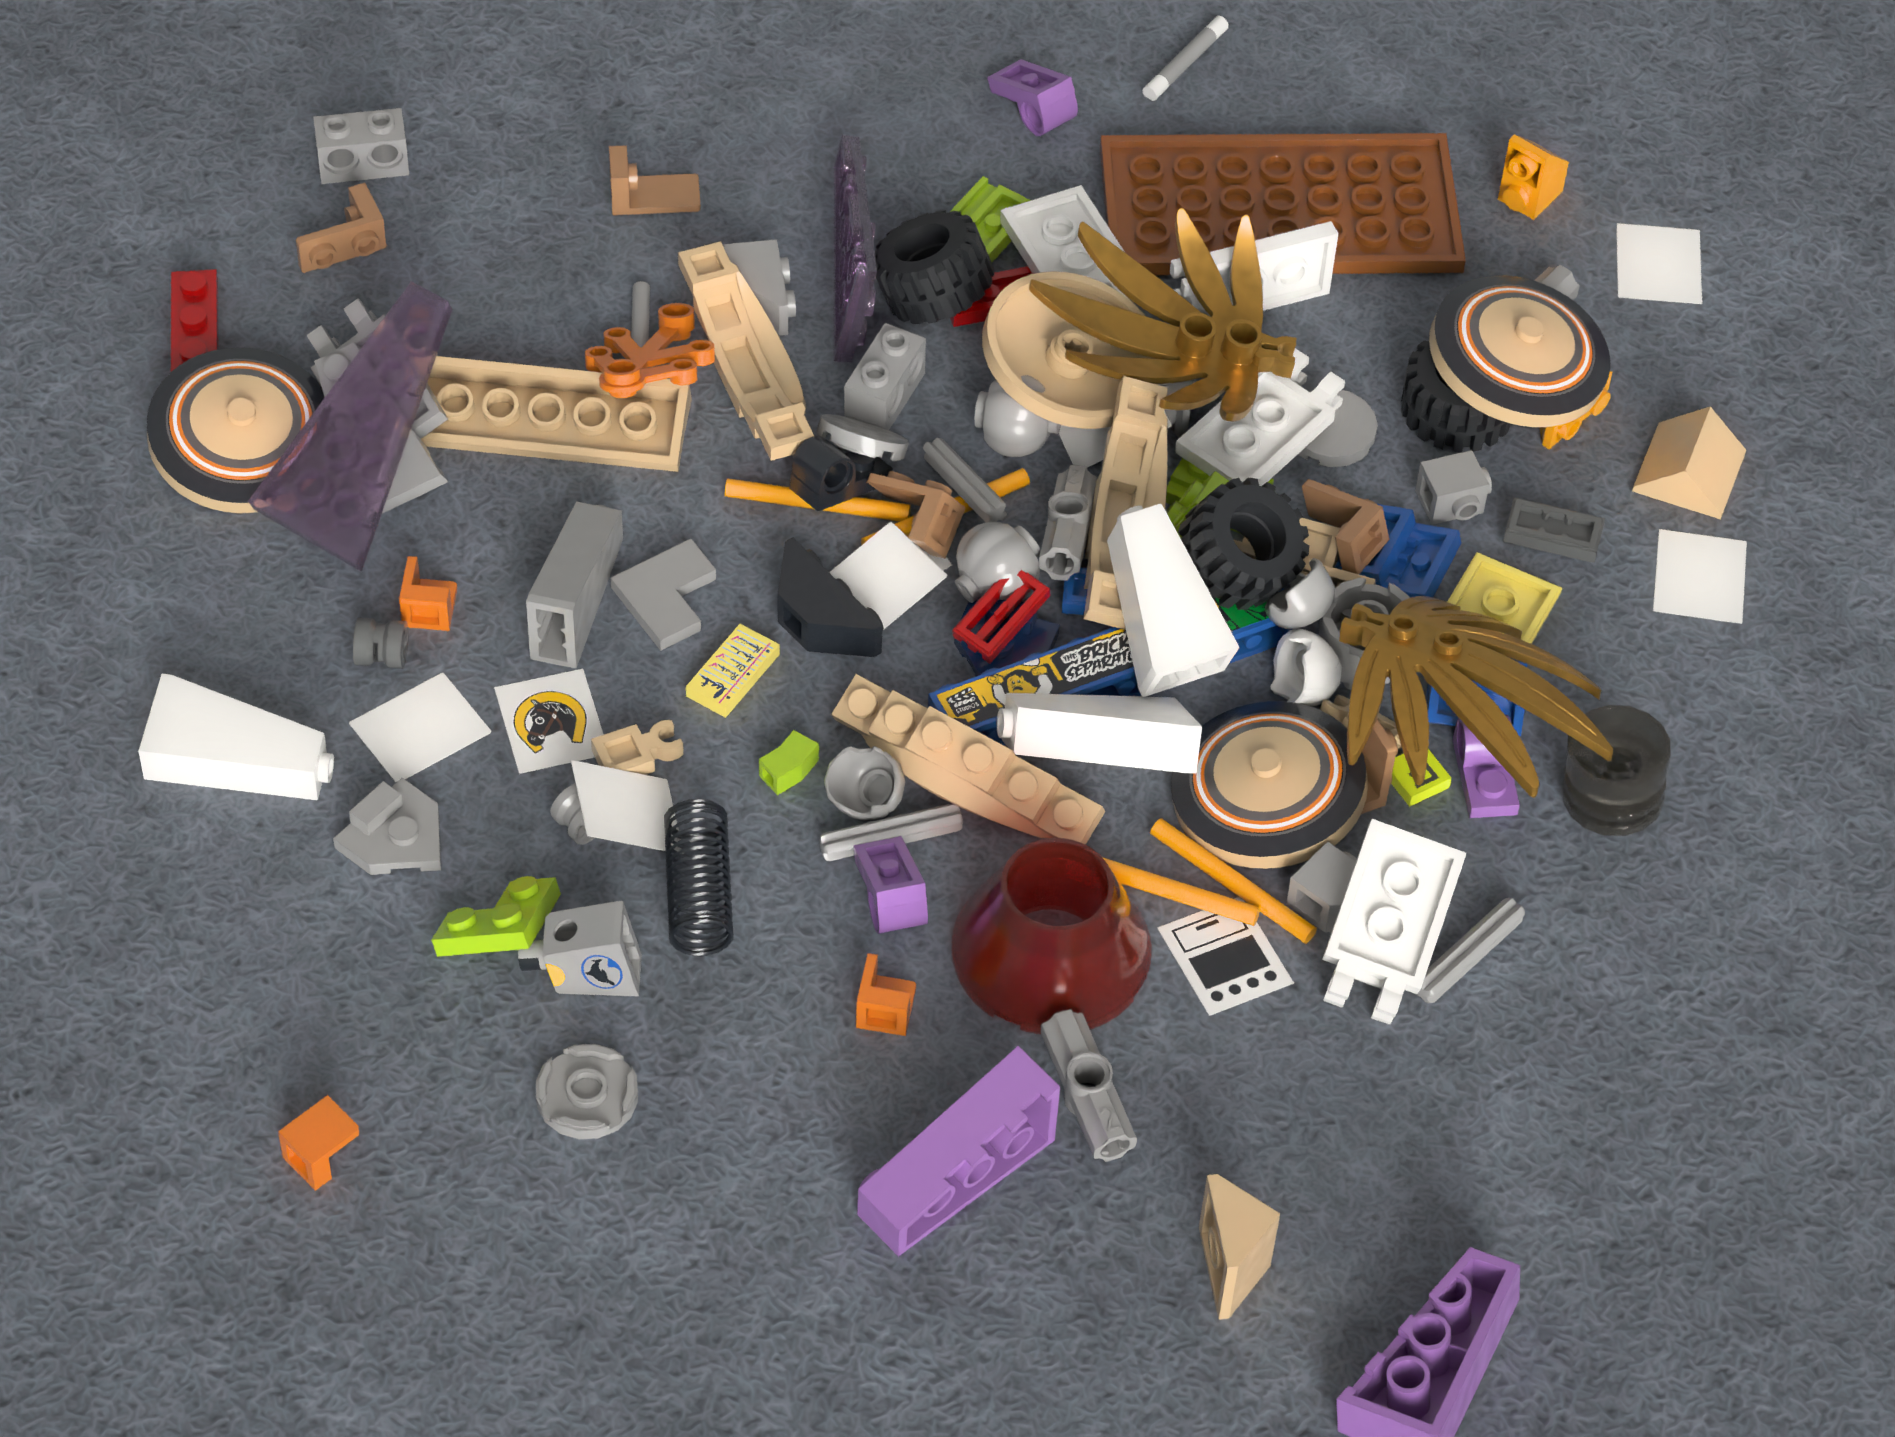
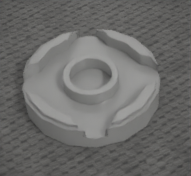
(862, 437)
(1347, 437)
(582, 1106)

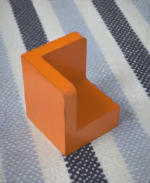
(426, 601)
(883, 1001)
(316, 1137)

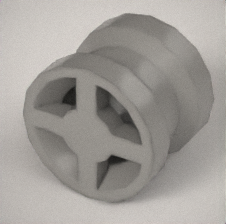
(567, 812)

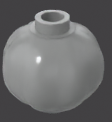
(1008, 425)
(995, 553)

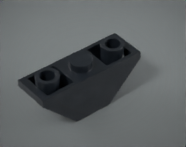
(822, 609)

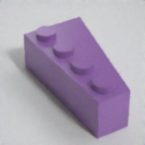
(962, 1152)

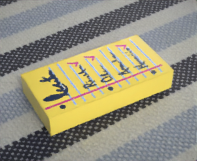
(732, 670)

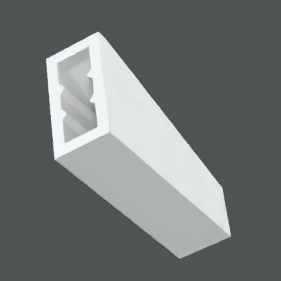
(1165, 604)
(1102, 730)
(230, 745)

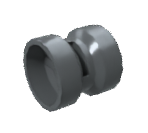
(380, 642)

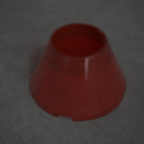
(1040, 969)

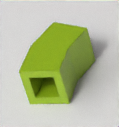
(789, 762)

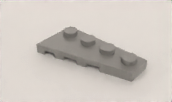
(416, 469)

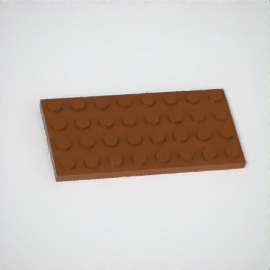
(1381, 192)

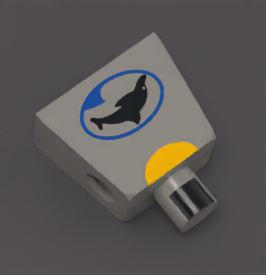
(588, 951)

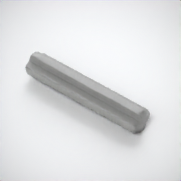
(964, 481)
(910, 826)
(1470, 949)

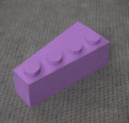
(1438, 1356)

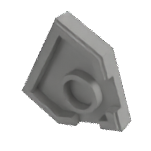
(392, 830)

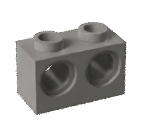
(361, 145)
(885, 377)

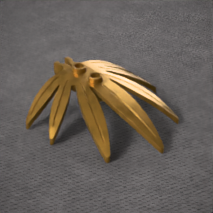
(1219, 347)
(1449, 650)

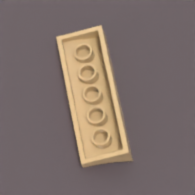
(556, 415)

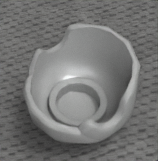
(1304, 601)
(864, 783)

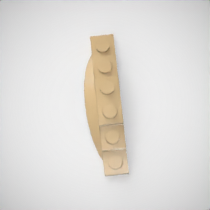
(746, 351)
(1130, 477)
(966, 765)

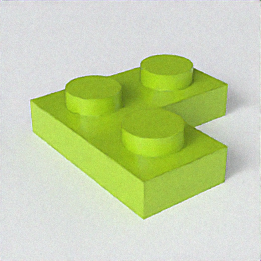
(505, 927)

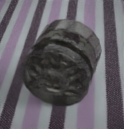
(1628, 790)

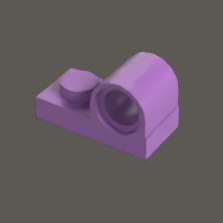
(1042, 95)
(1485, 782)
(893, 884)

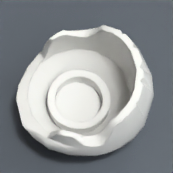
(1305, 668)

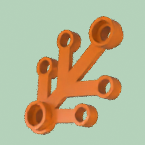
(628, 375)

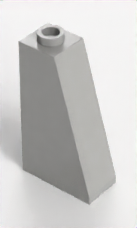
(572, 584)

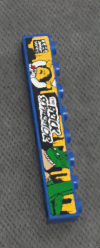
(1081, 667)

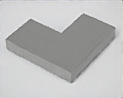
(656, 588)

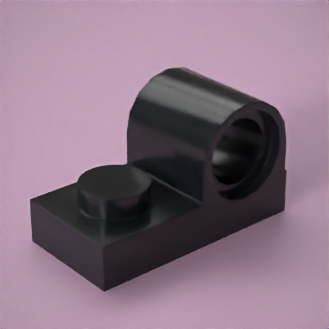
(828, 476)

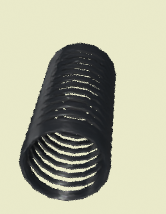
(699, 916)

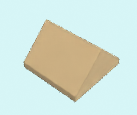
(1692, 463)
(1236, 1241)

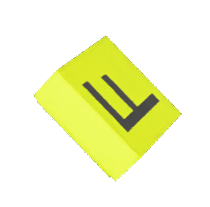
(1435, 780)

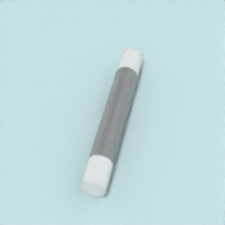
(1185, 58)

